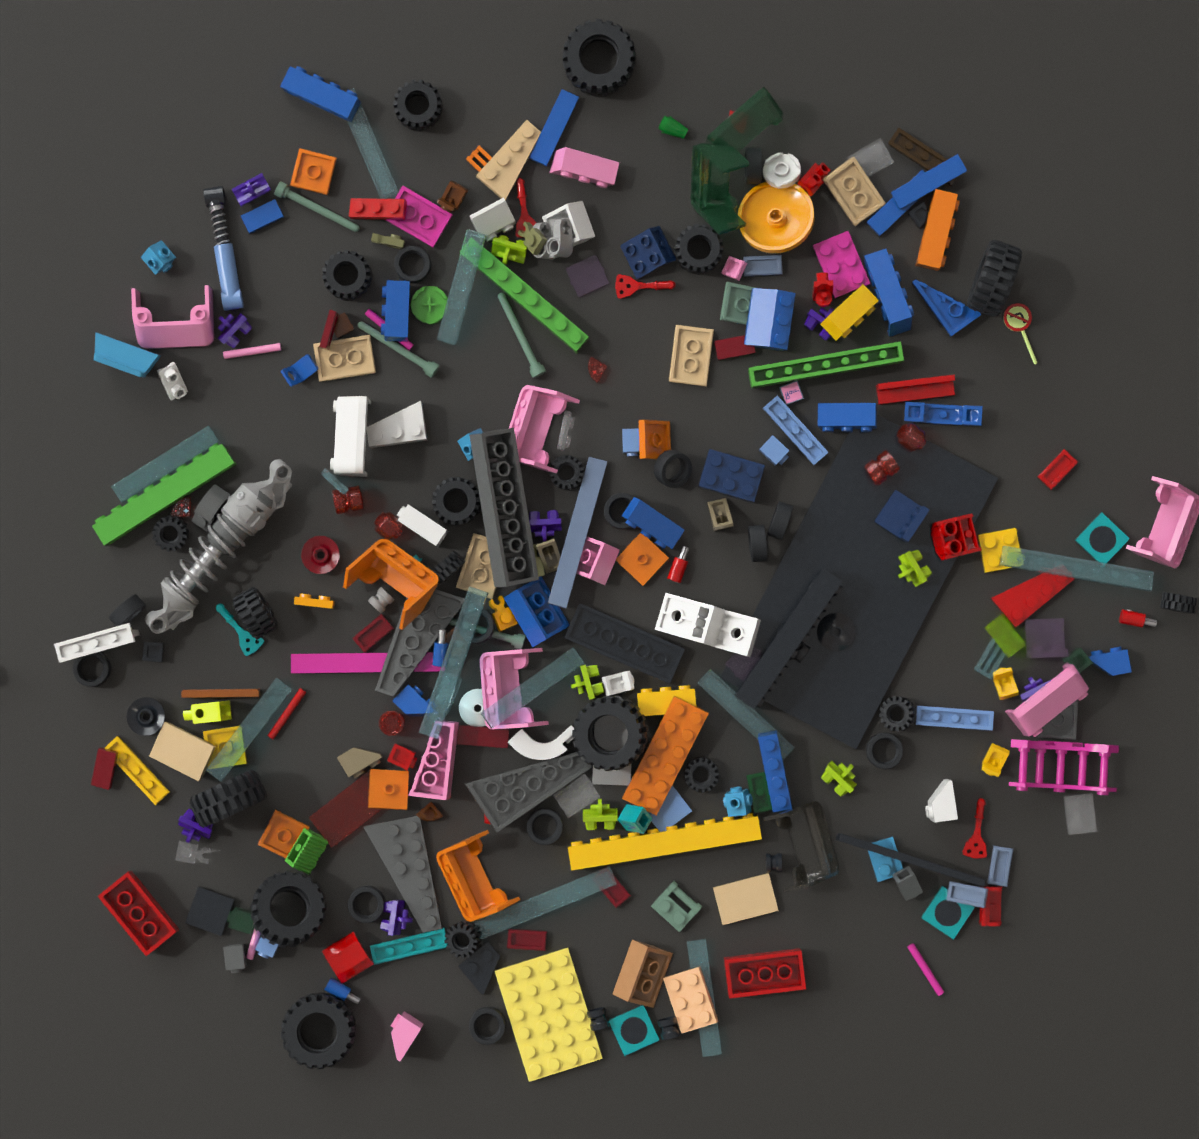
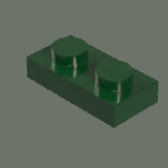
(759, 791)

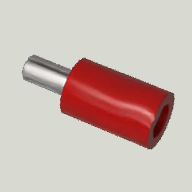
(678, 567)
(1135, 619)

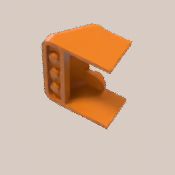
(400, 571)
(469, 881)

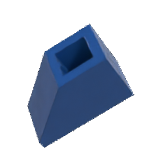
(1112, 662)
(411, 701)

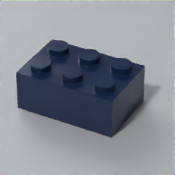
(731, 476)

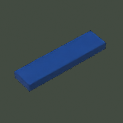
(554, 127)
(928, 181)
(888, 214)

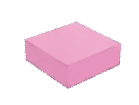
(734, 268)

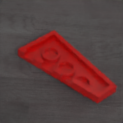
(1029, 596)

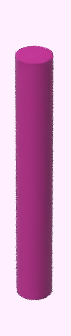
(378, 320)
(925, 969)

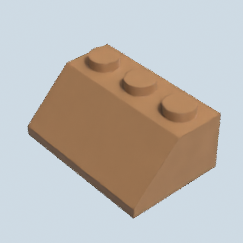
(642, 973)

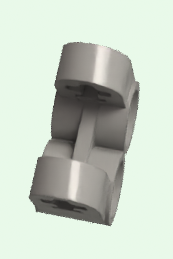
(560, 244)

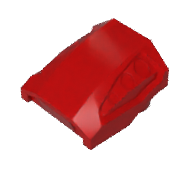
(954, 537)
(347, 957)

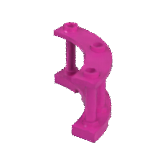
(1061, 749)

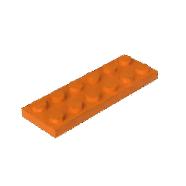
(665, 755)

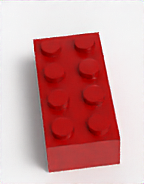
(138, 912)
(764, 973)

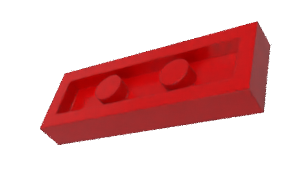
(377, 209)

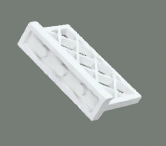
(95, 642)

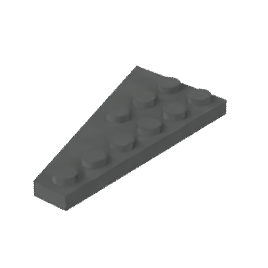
(415, 640)
(517, 791)
(406, 858)

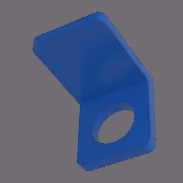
(300, 370)

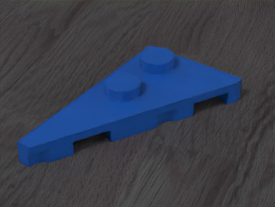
(950, 313)

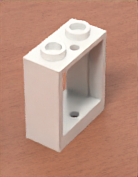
(422, 525)

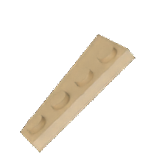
(508, 162)

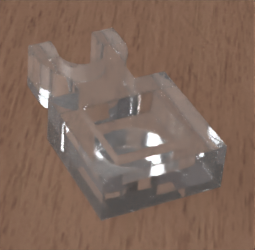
(189, 852)

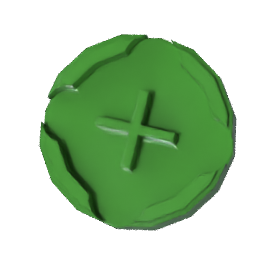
(429, 304)

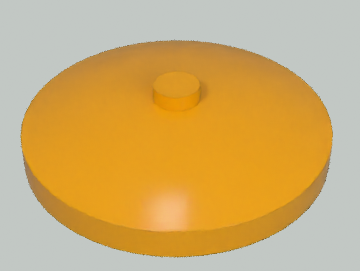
(776, 217)

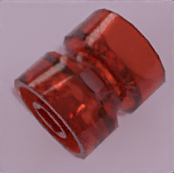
(882, 467)
(350, 500)
(392, 722)

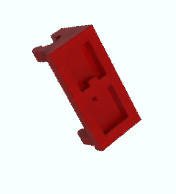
(992, 912)

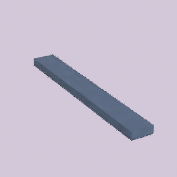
(577, 532)

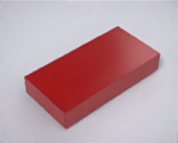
(1057, 469)

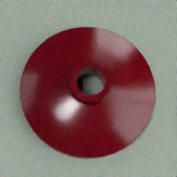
(310, 554)

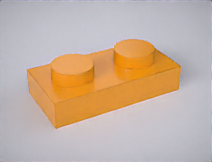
(323, 601)

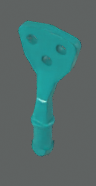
(243, 634)

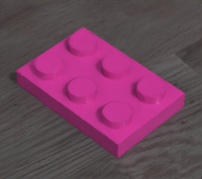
(422, 219)
(842, 263)

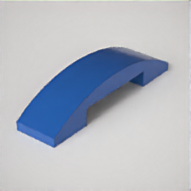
(943, 414)

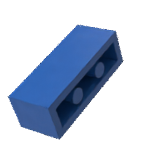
(395, 311)
(847, 416)
(652, 523)

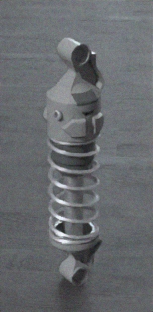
(241, 517)

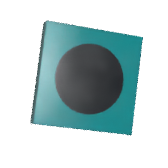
(1102, 539)
(945, 914)
(633, 1030)

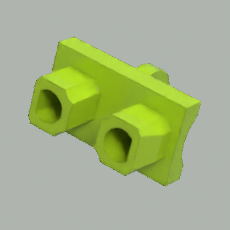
(509, 250)
(911, 569)
(587, 672)
(842, 775)
(600, 813)

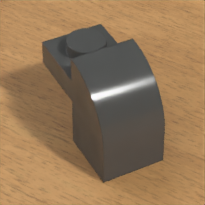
(209, 507)

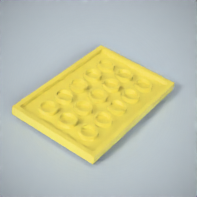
(548, 1014)

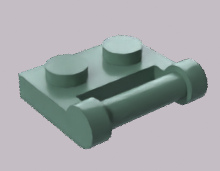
(671, 910)

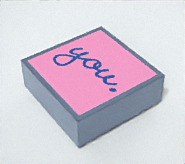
(791, 393)

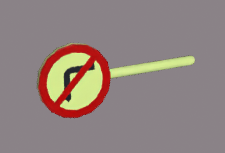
(1018, 318)

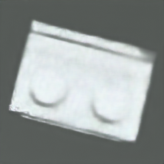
(873, 157)
(576, 795)
(1080, 813)

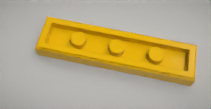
(138, 771)

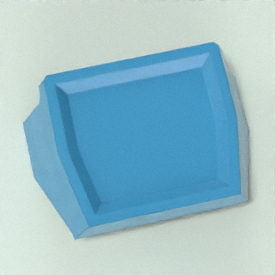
(123, 356)

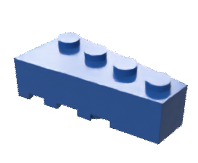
(889, 292)

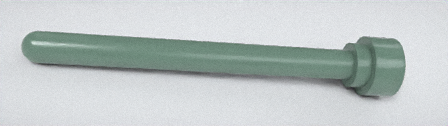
(284, 191)
(429, 368)
(536, 368)
(516, 640)

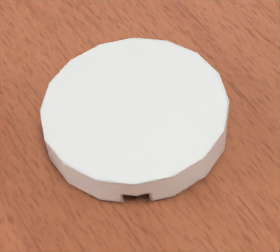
(781, 170)

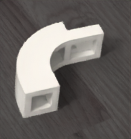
(540, 751)

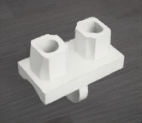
(172, 381)

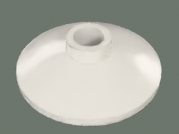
(467, 711)

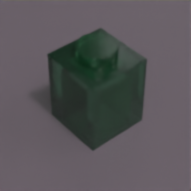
(1078, 659)
(240, 920)

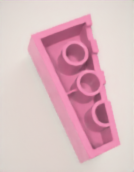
(437, 765)

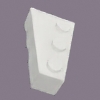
(399, 428)

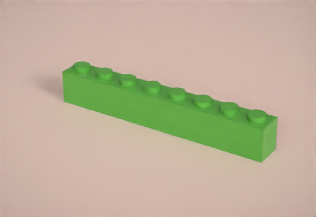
(531, 301)
(825, 365)
(163, 495)

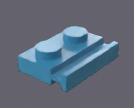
(883, 865)

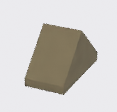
(720, 514)
(549, 555)

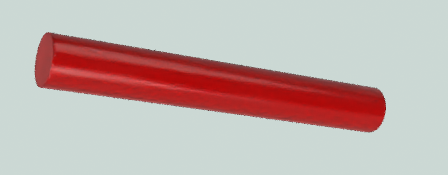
(286, 714)

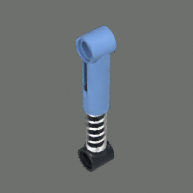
(224, 253)

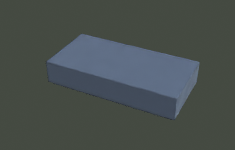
(763, 265)
(1000, 866)
(967, 894)

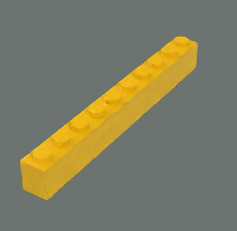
(661, 843)

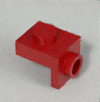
(402, 757)

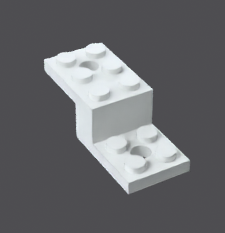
(708, 624)

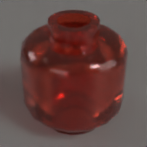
(911, 437)
(388, 526)

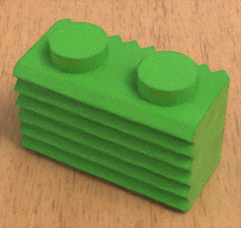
(306, 851)

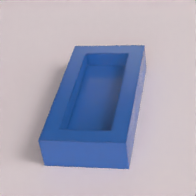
(262, 216)

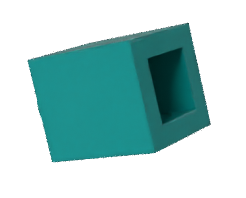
(635, 818)

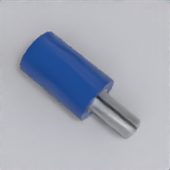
(440, 649)
(340, 991)

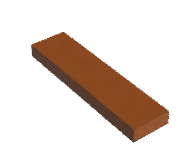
(221, 693)

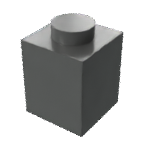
(907, 883)
(235, 957)

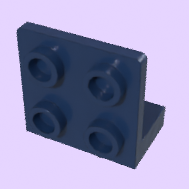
(648, 251)
(901, 516)

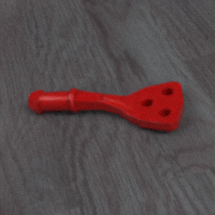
(525, 217)
(635, 285)
(976, 837)

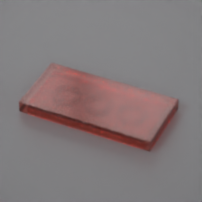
(345, 812)

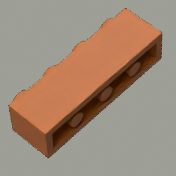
(936, 230)

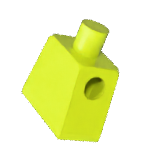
(208, 712)

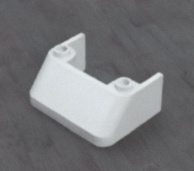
(350, 436)

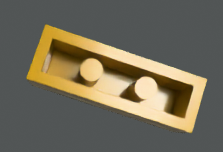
(850, 313)
(657, 702)

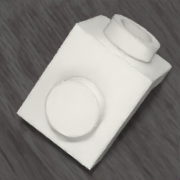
(618, 683)

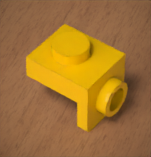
(1005, 683)
(994, 760)

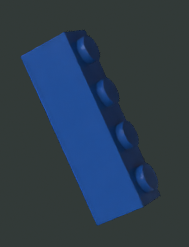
(320, 94)
(775, 771)

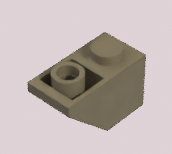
(357, 759)

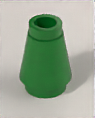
(672, 127)

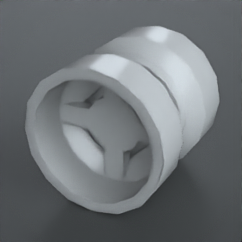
(381, 600)

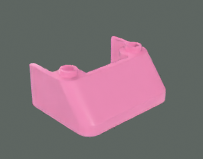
(174, 334)
(532, 422)
(1172, 525)
(500, 677)
(1049, 701)

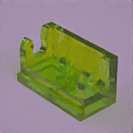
(1005, 635)

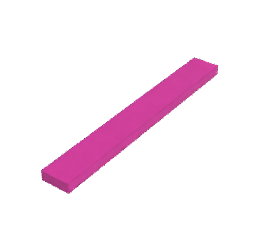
(350, 663)

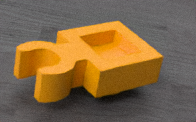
(503, 616)

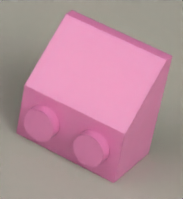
(597, 560)
(404, 1032)

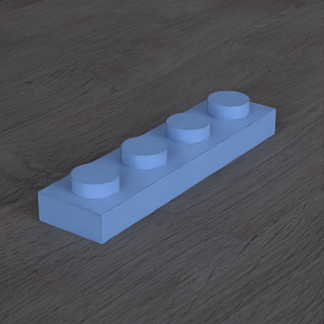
(795, 430)
(954, 718)

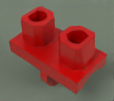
(813, 178)
(822, 290)

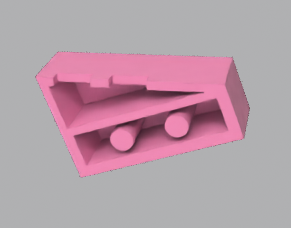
(584, 167)

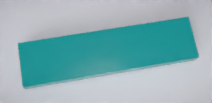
(408, 946)

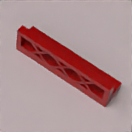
(915, 389)

